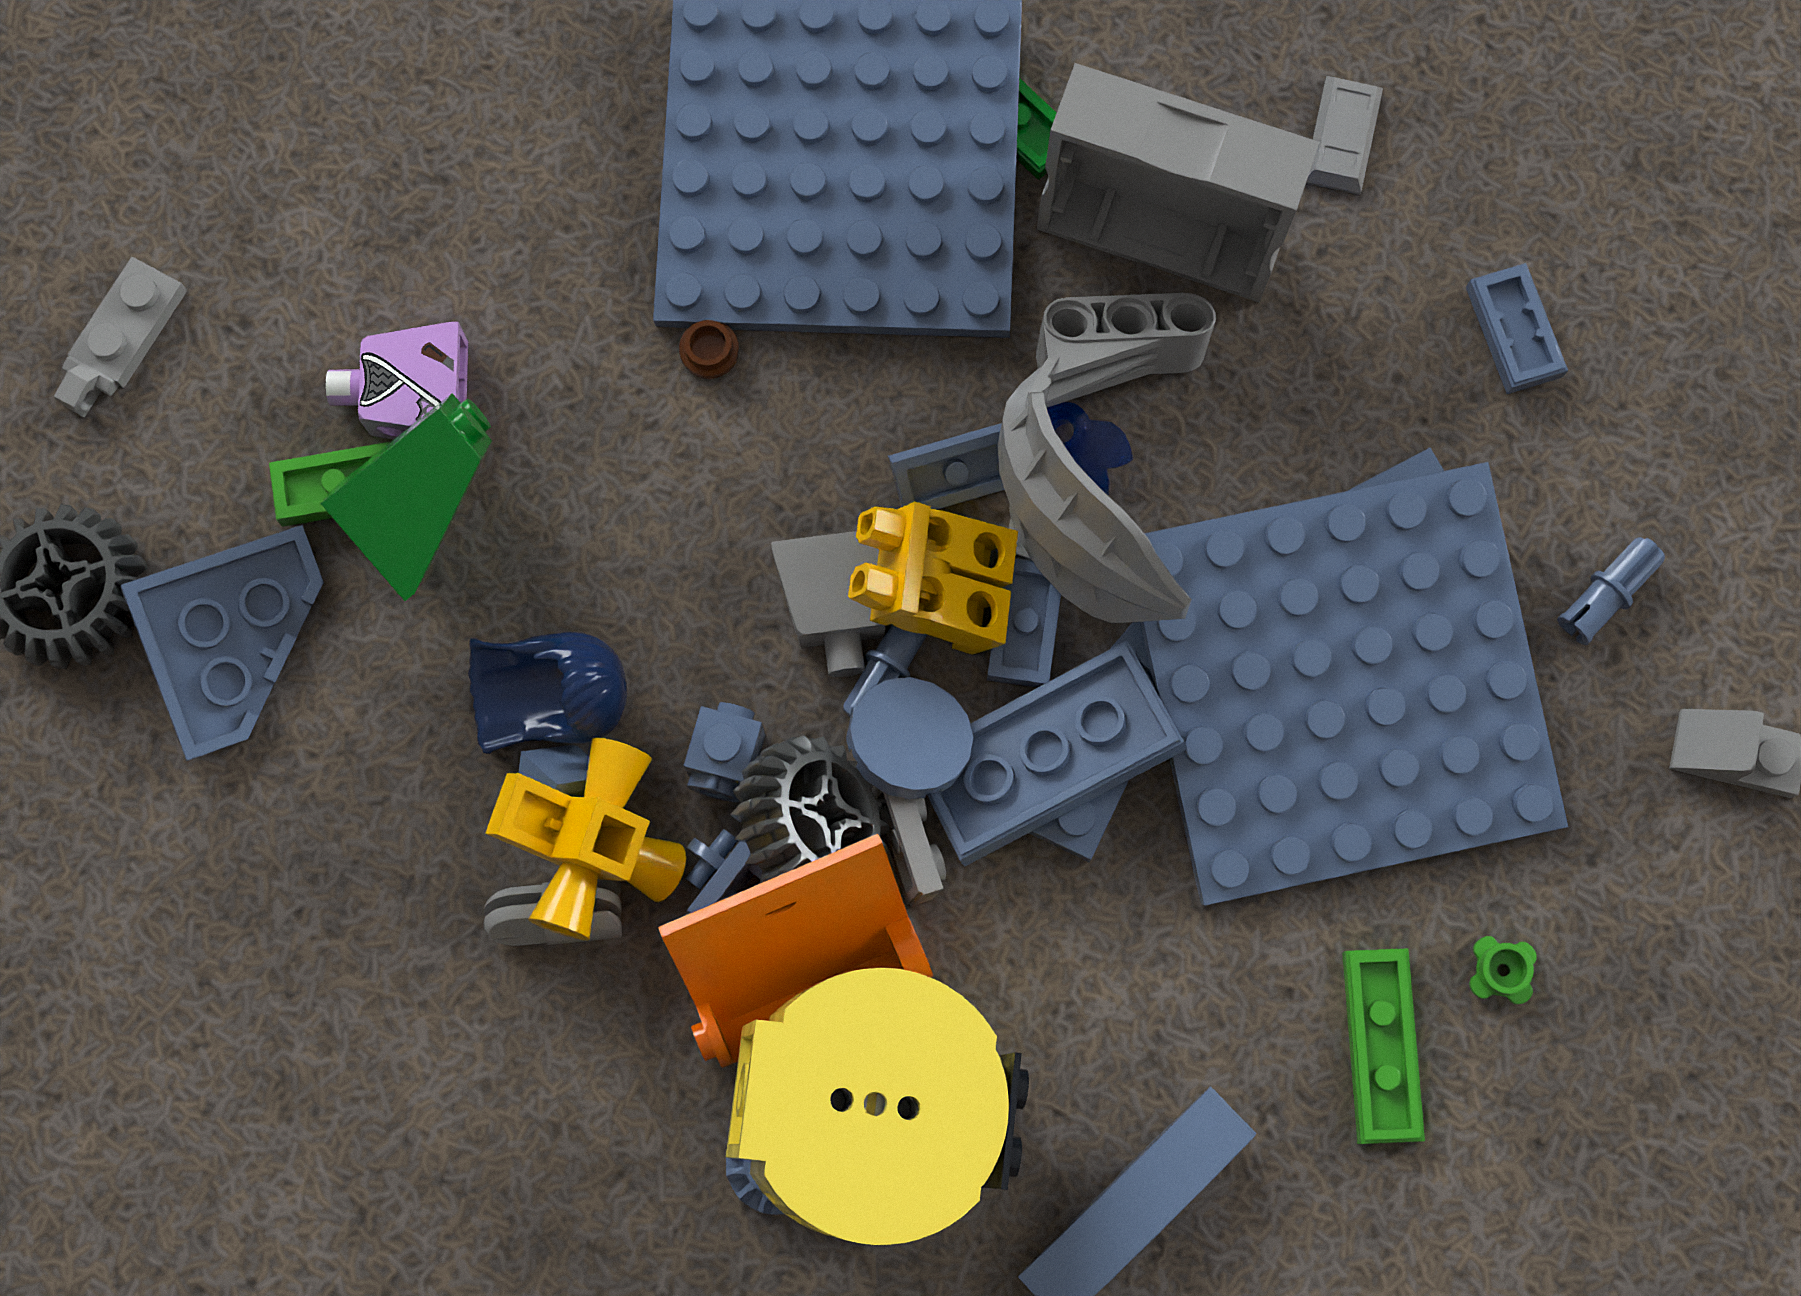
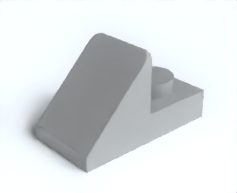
(1738, 750)

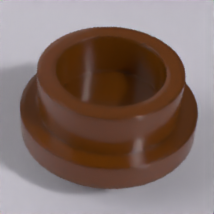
(709, 349)

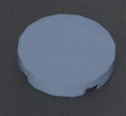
(909, 737)

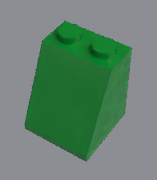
(411, 491)

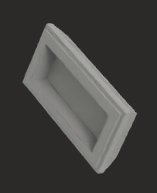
(1345, 134)

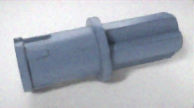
(1612, 589)
(887, 662)

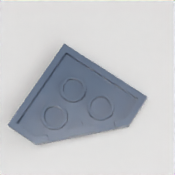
(223, 633)

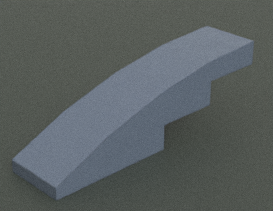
(1140, 1200)

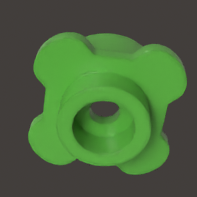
(1519, 961)

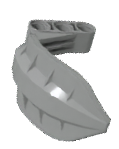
(1060, 513)

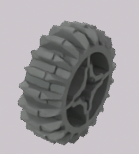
(44, 544)
(803, 805)

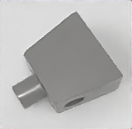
(816, 589)

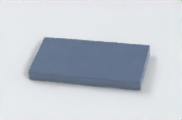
(1056, 752)

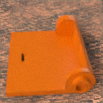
(788, 936)

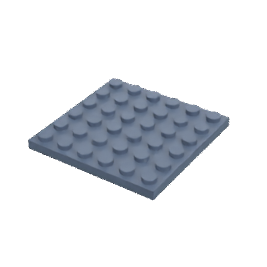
(840, 166)
(1350, 685)

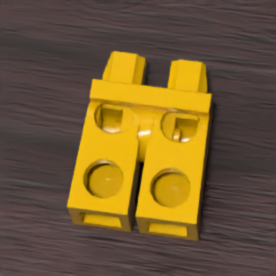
(936, 574)

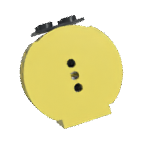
(876, 1107)

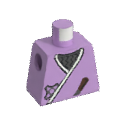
(402, 377)

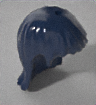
(545, 689)

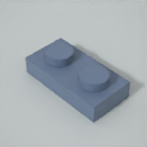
(949, 469)
(1030, 630)

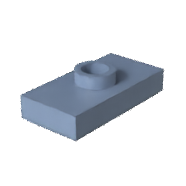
(1516, 328)

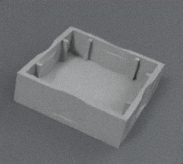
(1171, 182)

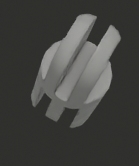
(510, 908)

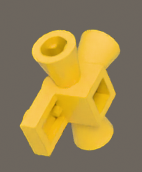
(587, 837)

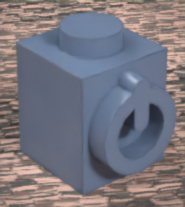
(722, 748)

